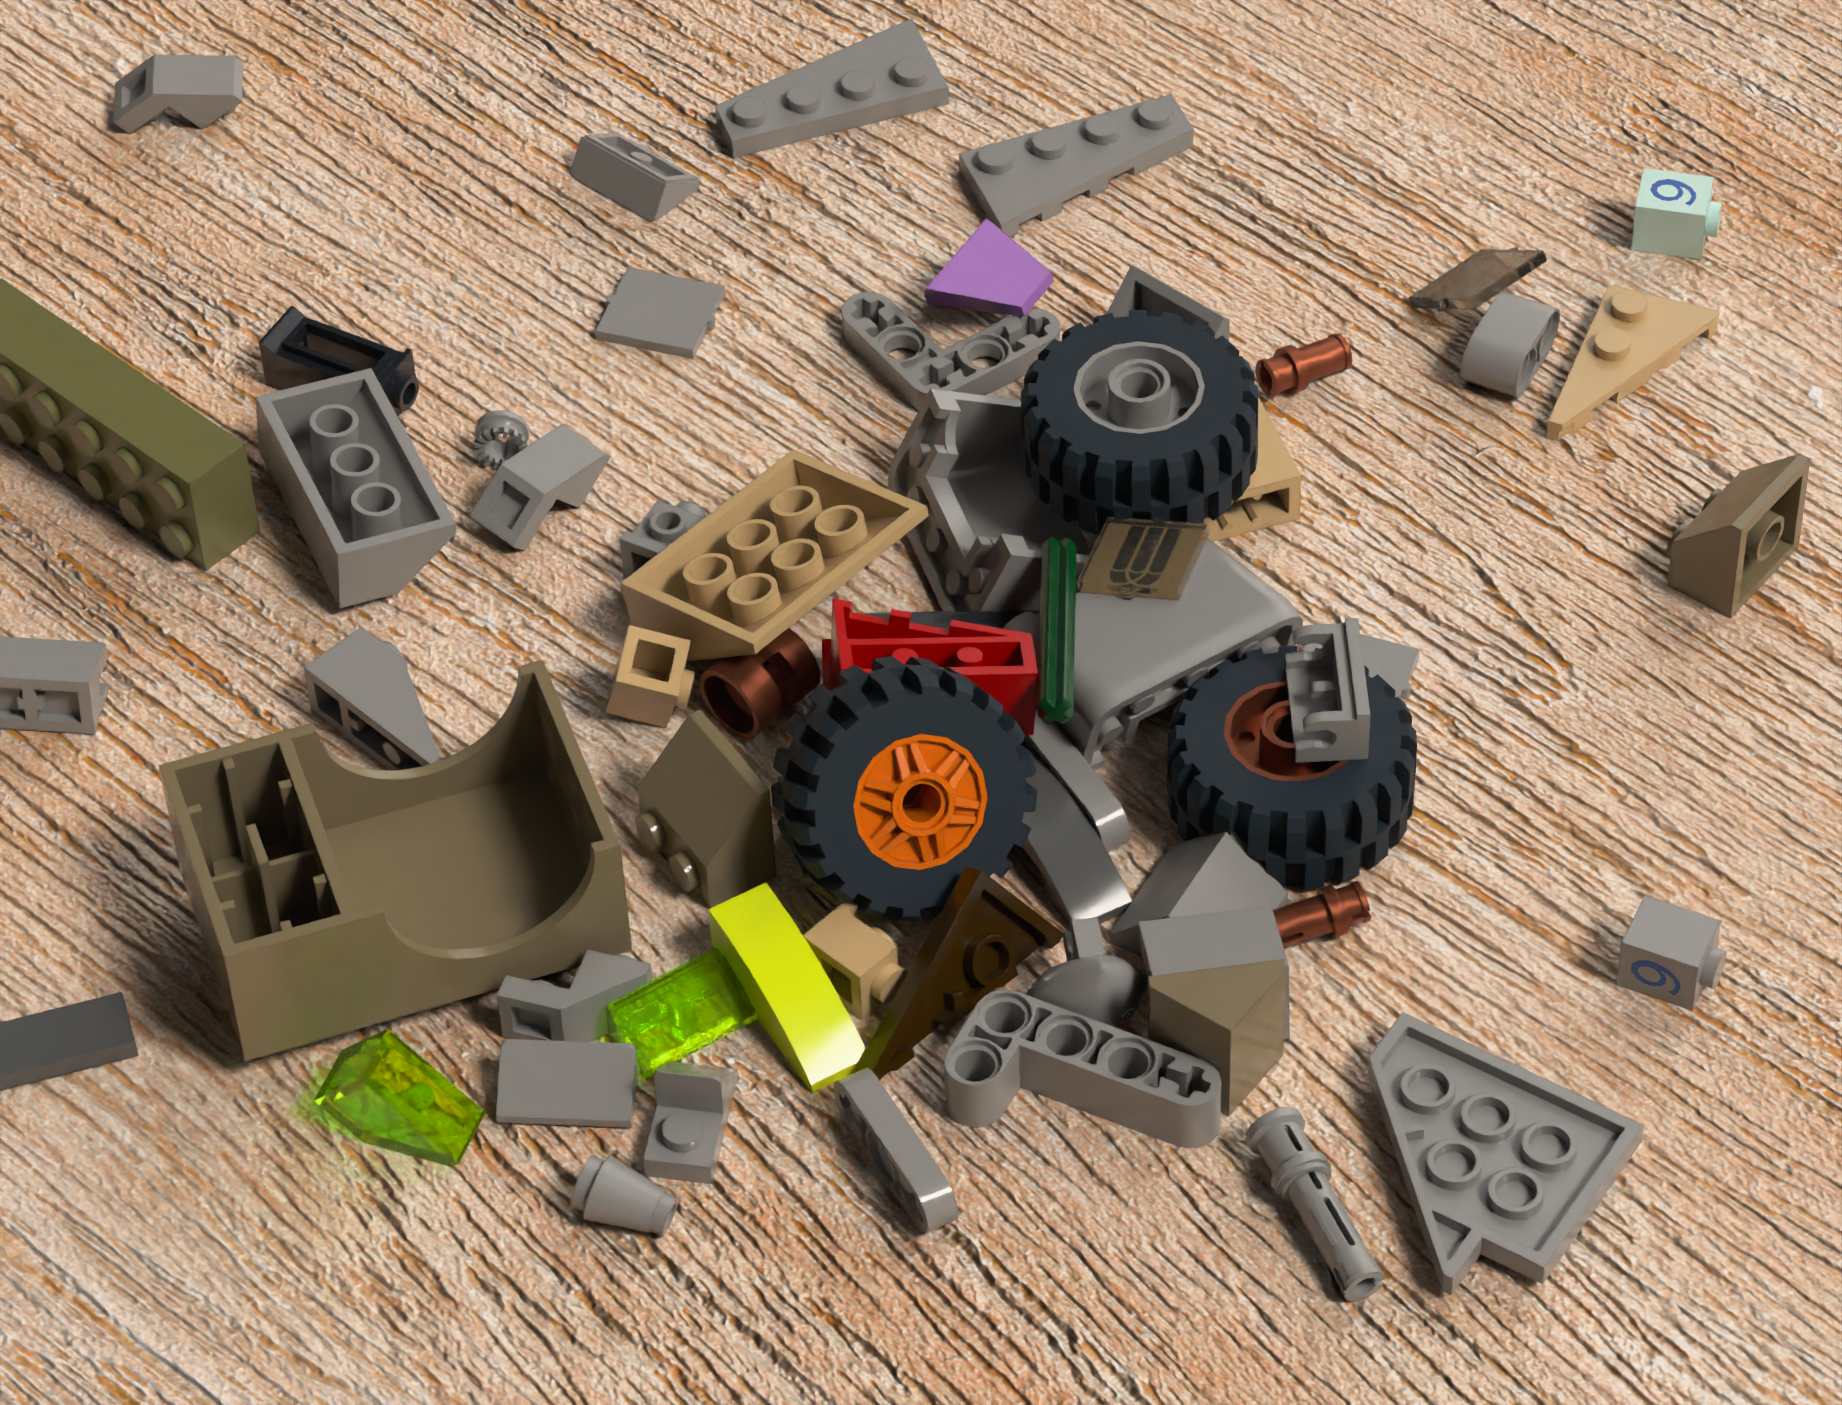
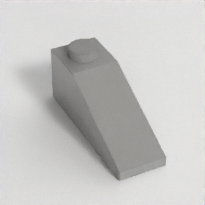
(371, 700)

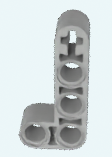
(1079, 1062)

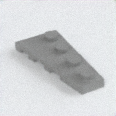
(848, 89)
(1052, 165)

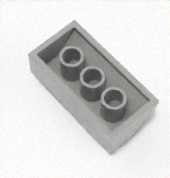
(353, 484)

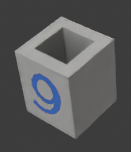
(1670, 953)

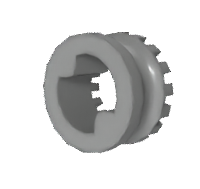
(489, 427)

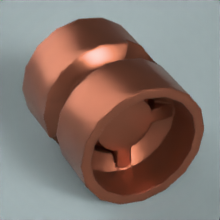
(754, 689)

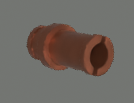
(1295, 367)
(1322, 914)

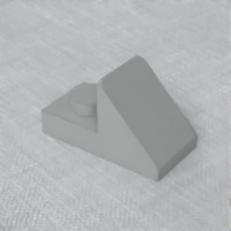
(689, 1121)

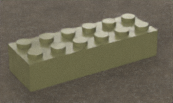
(122, 435)

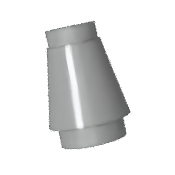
(622, 1197)

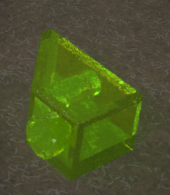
(399, 1101)

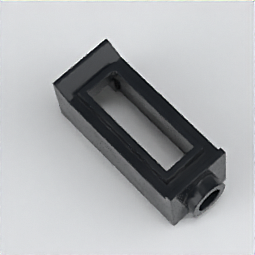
(309, 351)

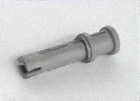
(1303, 1179)

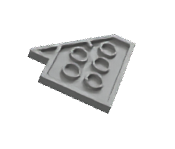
(1492, 1151)

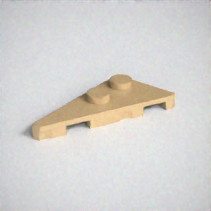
(1622, 350)

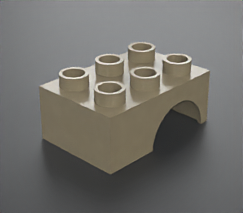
(394, 891)

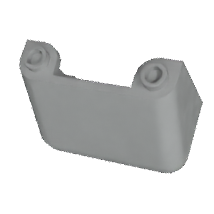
(983, 515)
(1150, 650)

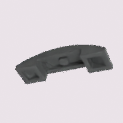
(1070, 855)

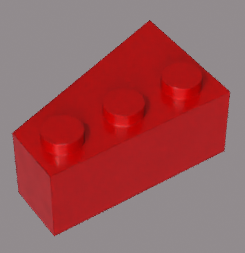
(989, 656)

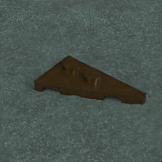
(964, 957)

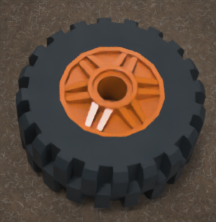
(903, 786)

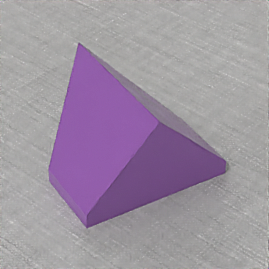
(990, 275)

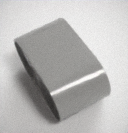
(1510, 344)

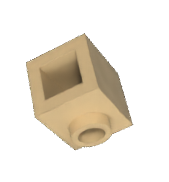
(650, 677)

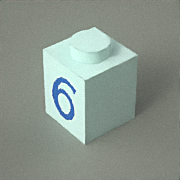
(1674, 214)

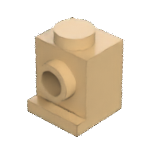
(856, 959)

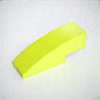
(787, 986)

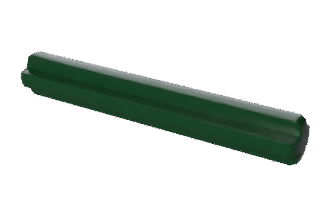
(1057, 631)

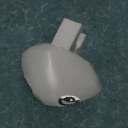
(1090, 981)

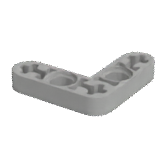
(1011, 341)

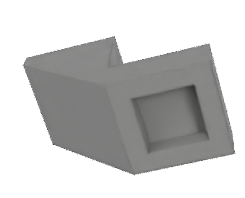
(192, 85)
(527, 484)
(575, 1014)

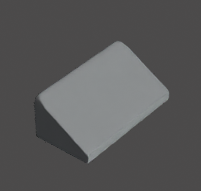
(631, 175)
(567, 1083)

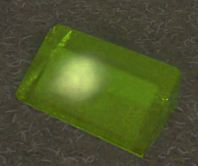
(680, 1012)

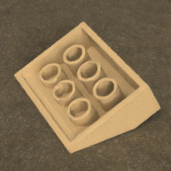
(767, 557)

